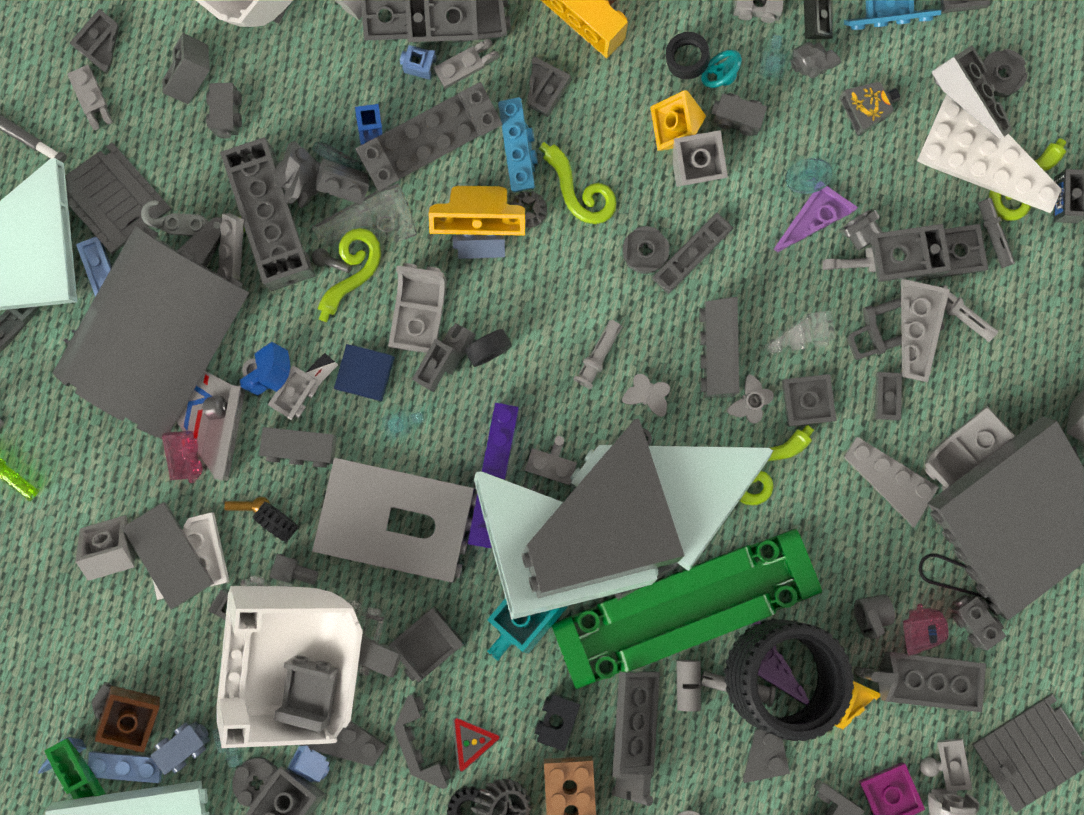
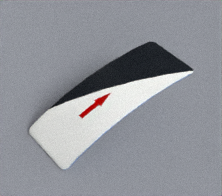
(322, 368)

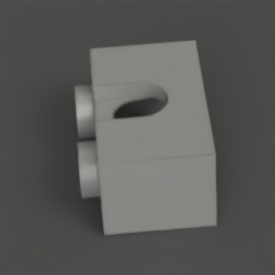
(768, 13)

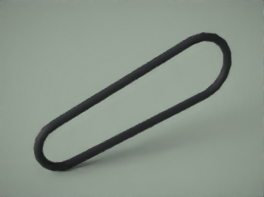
(941, 584)

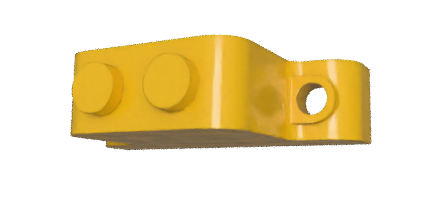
(477, 212)

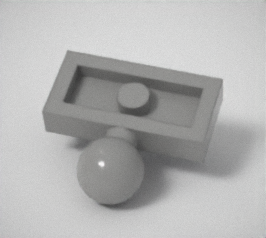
(952, 763)

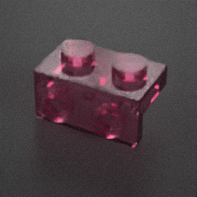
(182, 455)

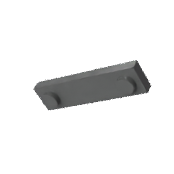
(692, 253)

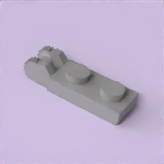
(465, 64)
(89, 95)

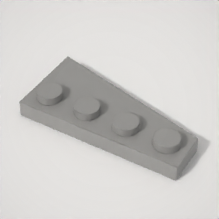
(920, 326)
(895, 482)

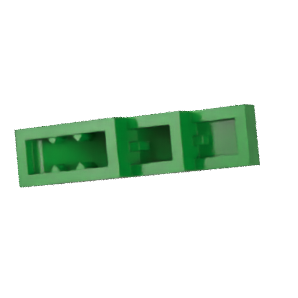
(73, 771)

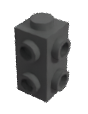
(223, 109)
(739, 114)
(974, 617)

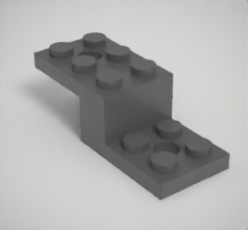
(419, 20)
(928, 252)

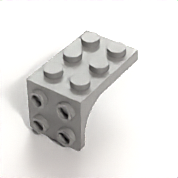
(417, 308)
(967, 447)

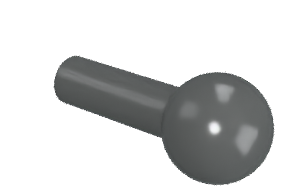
(321, 257)

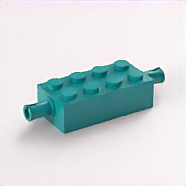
(522, 631)

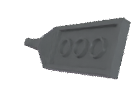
(928, 681)
(635, 735)

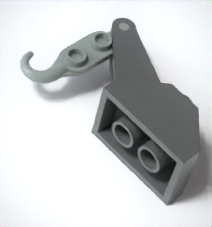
(205, 233)

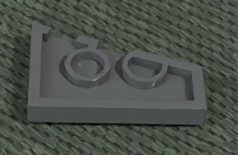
(353, 745)

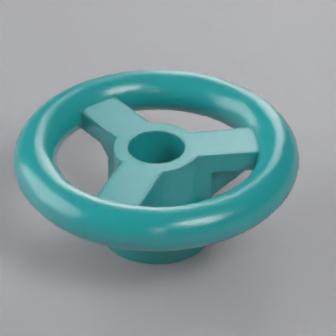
(725, 71)

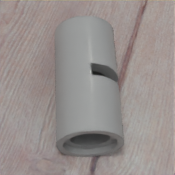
(688, 685)

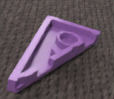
(818, 212)
(778, 673)

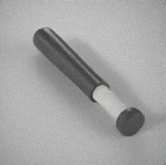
(28, 139)

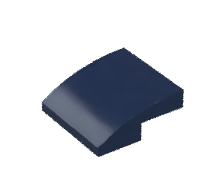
(364, 372)

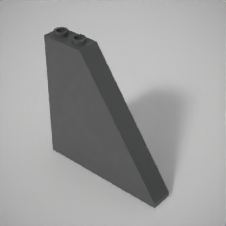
(607, 525)

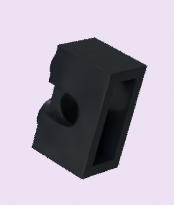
(557, 735)

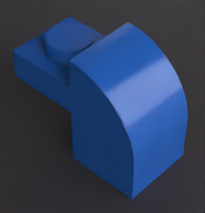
(368, 122)
(271, 370)

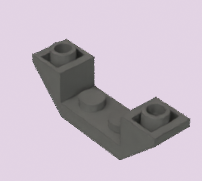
(433, 773)

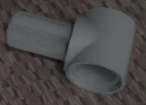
(287, 569)

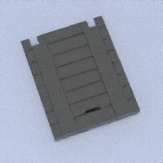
(110, 196)
(1035, 753)

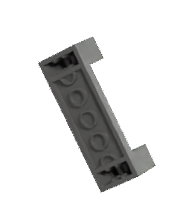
(428, 136)
(266, 215)

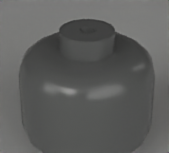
(215, 407)

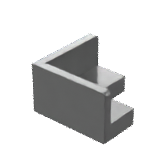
(187, 70)

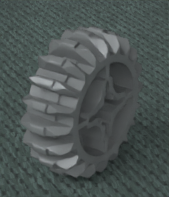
(495, 799)

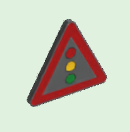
(471, 742)

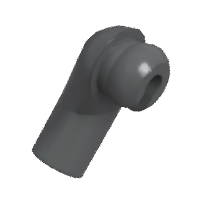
(100, 699)

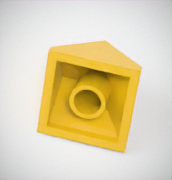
(676, 118)

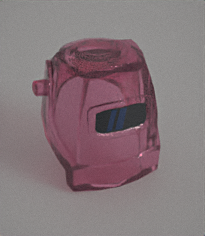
(924, 629)

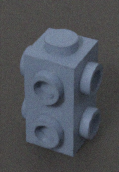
(479, 246)
(187, 742)

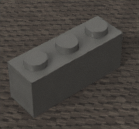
(297, 446)

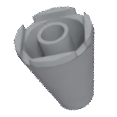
(949, 803)

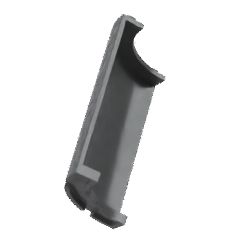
(150, 333)

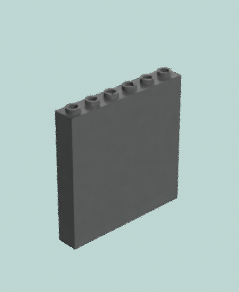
(1018, 517)

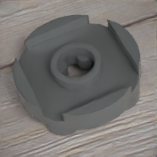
(1015, 71)
(636, 240)
(245, 774)

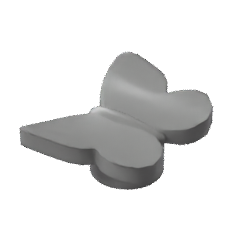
(648, 394)
(752, 401)

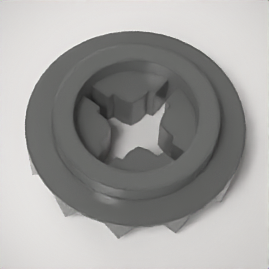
(539, 207)

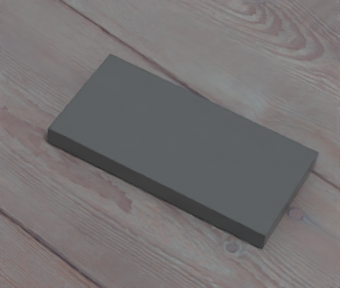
(168, 555)

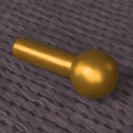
(245, 505)

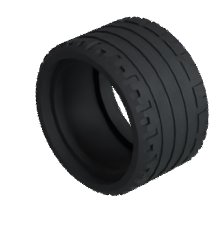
(833, 680)

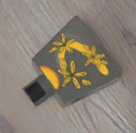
(868, 105)

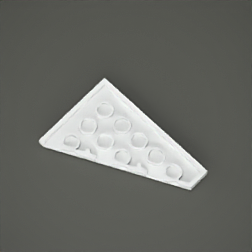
(973, 153)

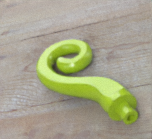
(1048, 159)
(560, 163)
(333, 296)
(792, 447)

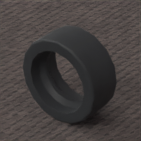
(683, 39)
(488, 347)

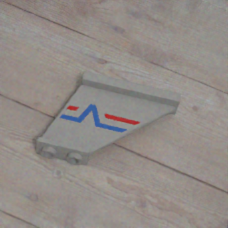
(218, 436)

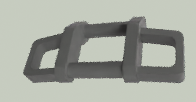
(870, 321)

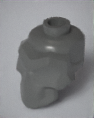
(813, 59)

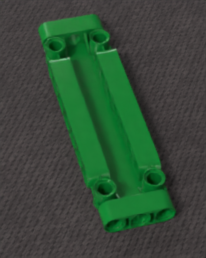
(687, 608)

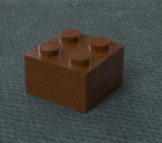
(127, 719)

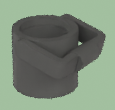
(862, 228)
(873, 614)

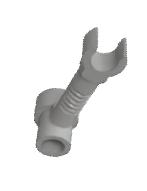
(830, 264)

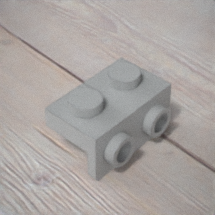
(293, 393)

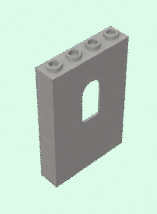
(359, 510)

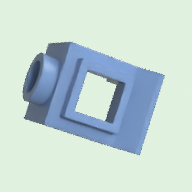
(421, 70)
(309, 764)

